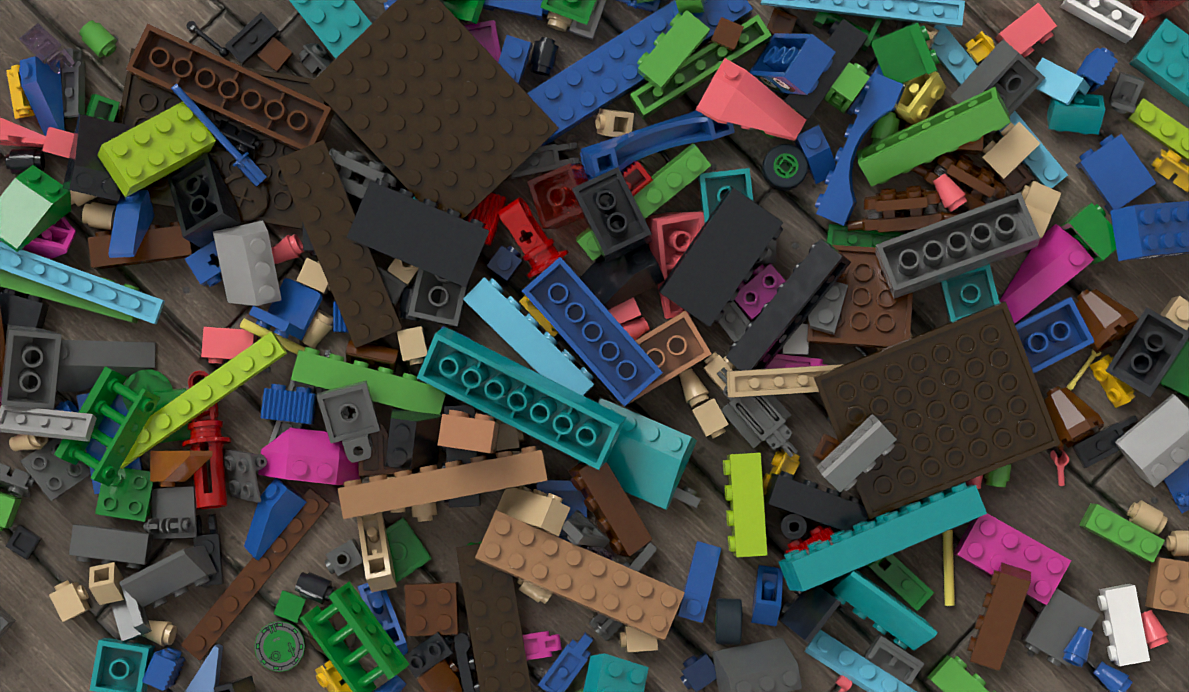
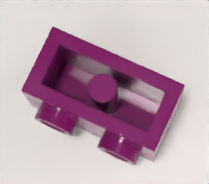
(758, 291)

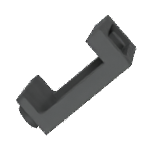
(1057, 626)

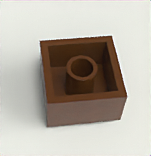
(432, 608)

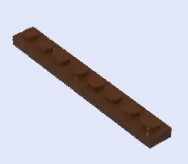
(252, 579)

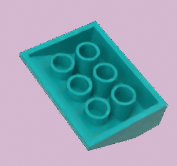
(648, 457)
(882, 608)

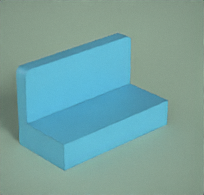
(1060, 82)

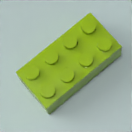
(155, 148)
(746, 505)

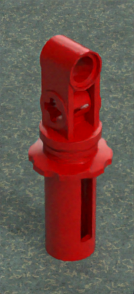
(537, 249)
(204, 433)

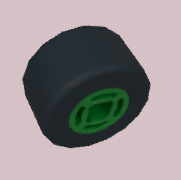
(779, 173)
(728, 621)

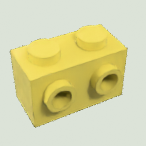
(920, 97)

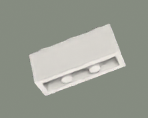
(1107, 16)
(1123, 625)

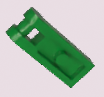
(902, 581)

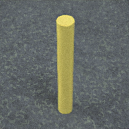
(261, 332)
(948, 563)

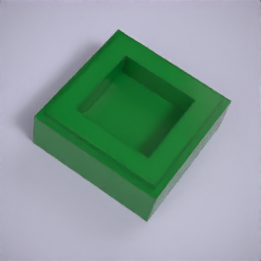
(290, 606)

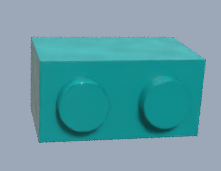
(1081, 115)

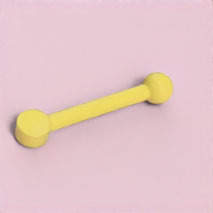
(1071, 385)

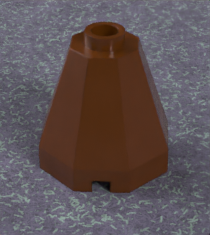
(1104, 318)
(1071, 416)

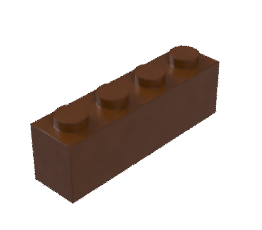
(157, 246)
(611, 507)
(1000, 615)

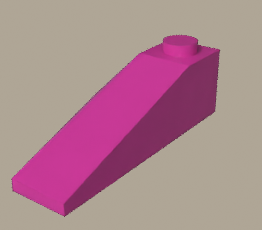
(1045, 271)

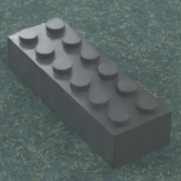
(957, 245)

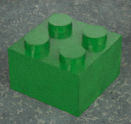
(1092, 231)

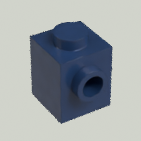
(505, 263)
(698, 672)

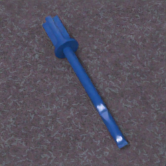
(243, 162)

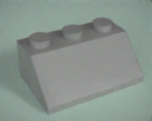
(247, 264)
(1158, 441)
(856, 454)

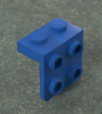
(292, 313)

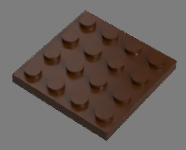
(869, 311)

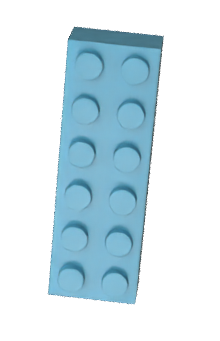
(523, 336)

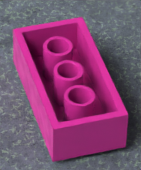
(992, 541)

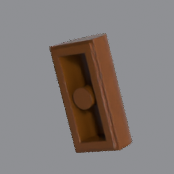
(373, 355)

